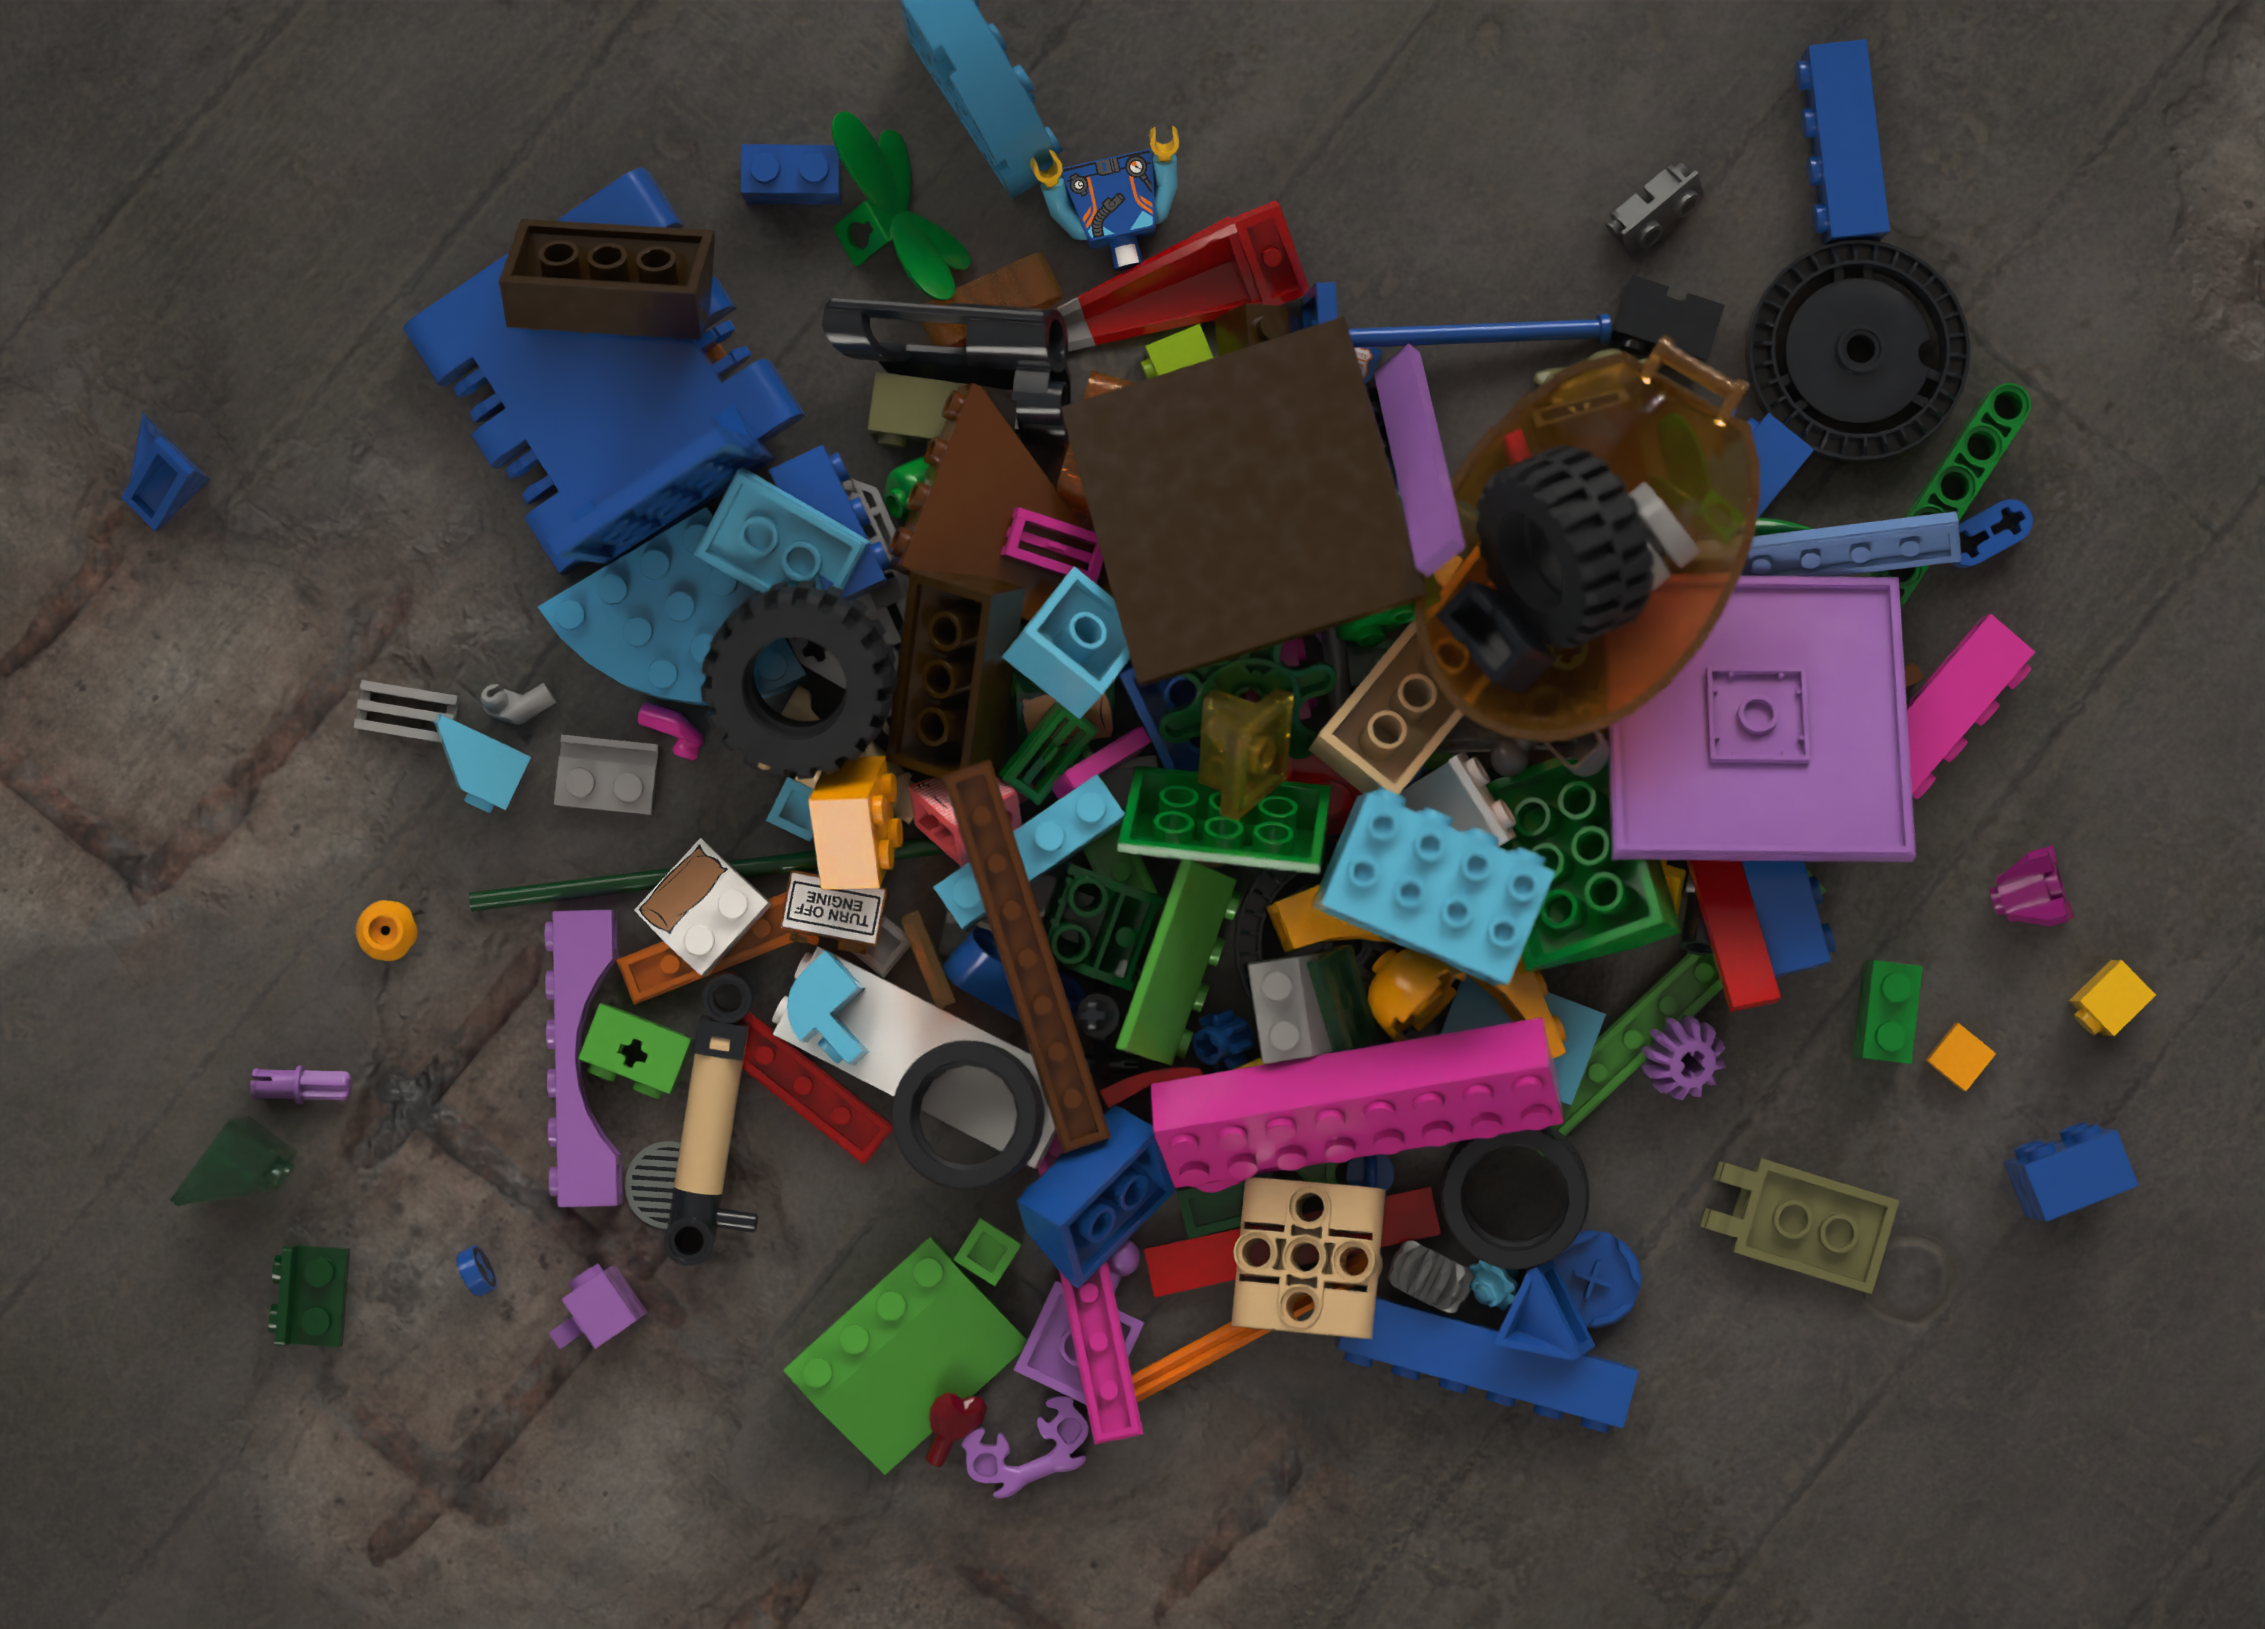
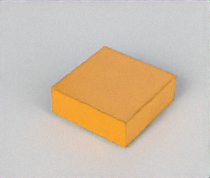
(1960, 1056)

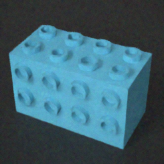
(1434, 886)

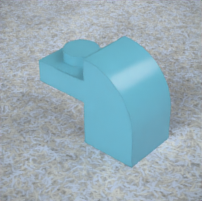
(817, 1000)

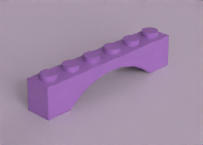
(587, 1160)

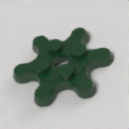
(1263, 673)

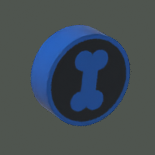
(476, 1271)

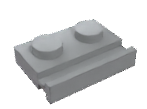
(607, 775)

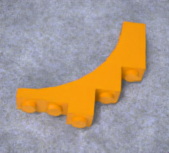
(1521, 999)

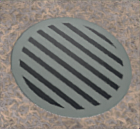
(651, 1182)

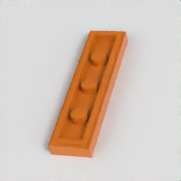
(662, 970)

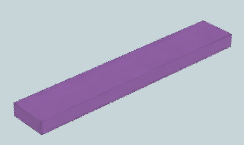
(1419, 461)

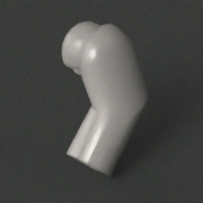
(513, 706)

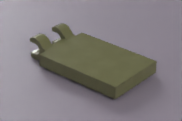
(1805, 1223)

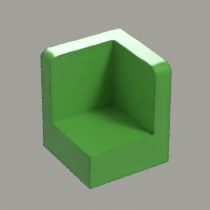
(987, 1251)

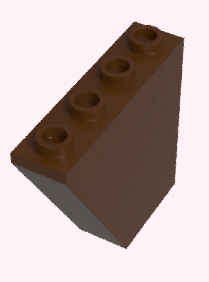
(968, 500)

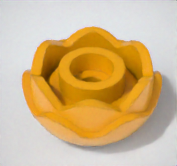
(402, 930)

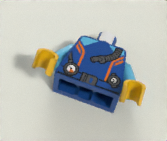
(1113, 197)

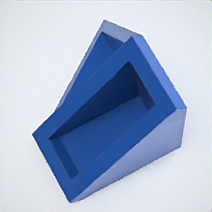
(160, 477)
(1545, 1318)

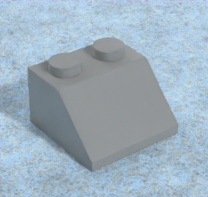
(1287, 1009)

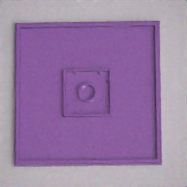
(1775, 734)

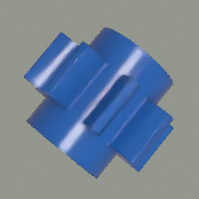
(1223, 1040)

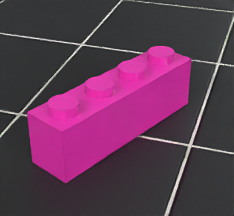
(1962, 694)

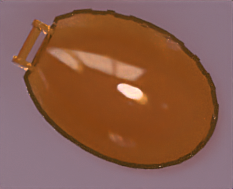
(1647, 432)

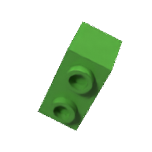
(665, 1048)

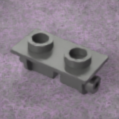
(1674, 195)

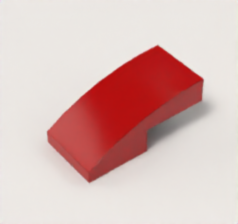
(1125, 1088)

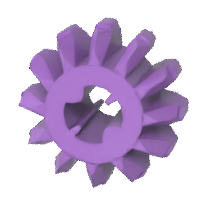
(1665, 1054)

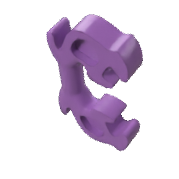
(987, 1463)

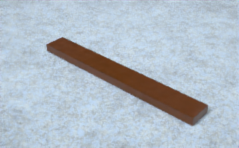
(1026, 955)

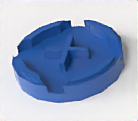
(1600, 1277)

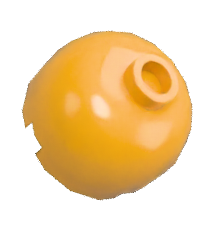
(1410, 991)

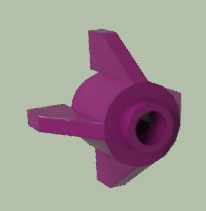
(2033, 891)

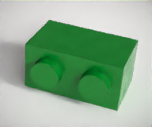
(1887, 1011)

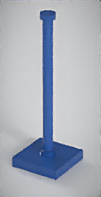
(1321, 306)

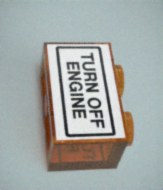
(839, 914)

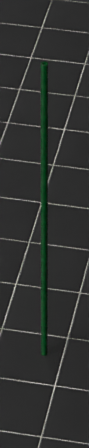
(649, 879)

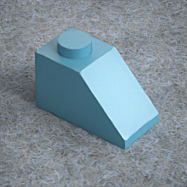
(481, 764)

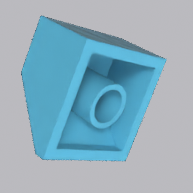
(1072, 644)

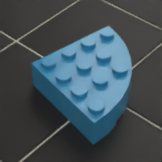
(982, 87)
(655, 615)

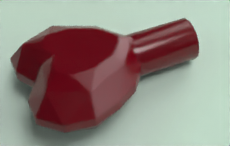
(952, 1420)

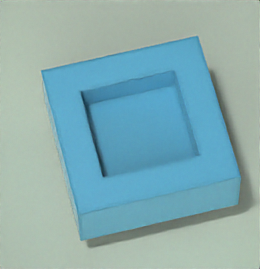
(792, 810)

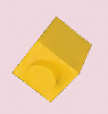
(2110, 999)

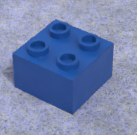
(2070, 1172)

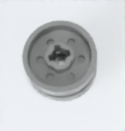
(1665, 533)

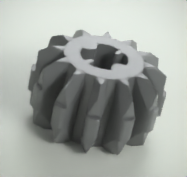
(1430, 1276)

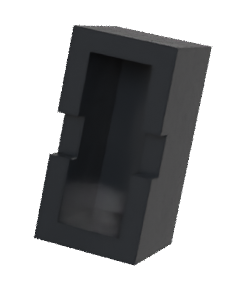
(1649, 314)
(1496, 637)

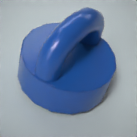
(1370, 1171)

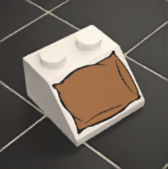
(702, 908)

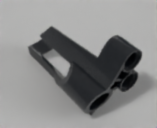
(1004, 350)

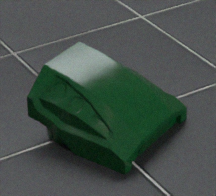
(1099, 924)

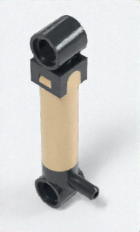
(709, 1124)

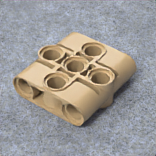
(1280, 1205)

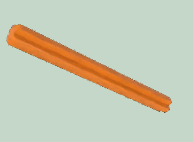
(1219, 1344)

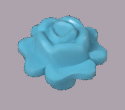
(1493, 1284)

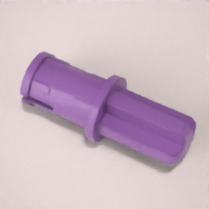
(300, 1084)

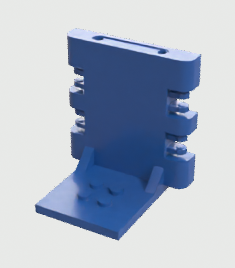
(619, 422)

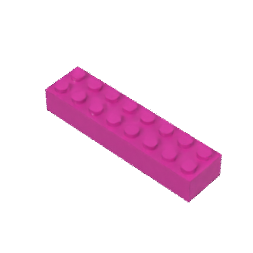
(1357, 1103)

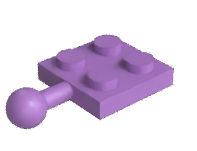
(1050, 1349)

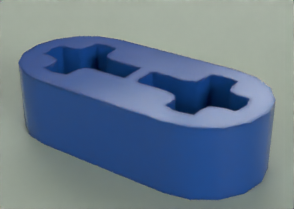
(1994, 543)

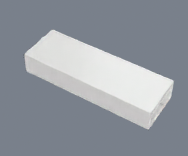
(902, 1028)

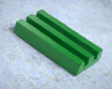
(1035, 741)

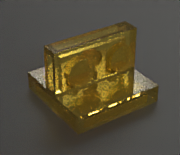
(1244, 747)

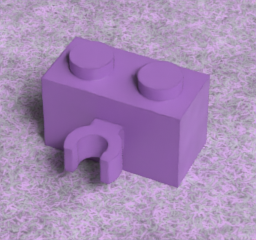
(599, 1307)

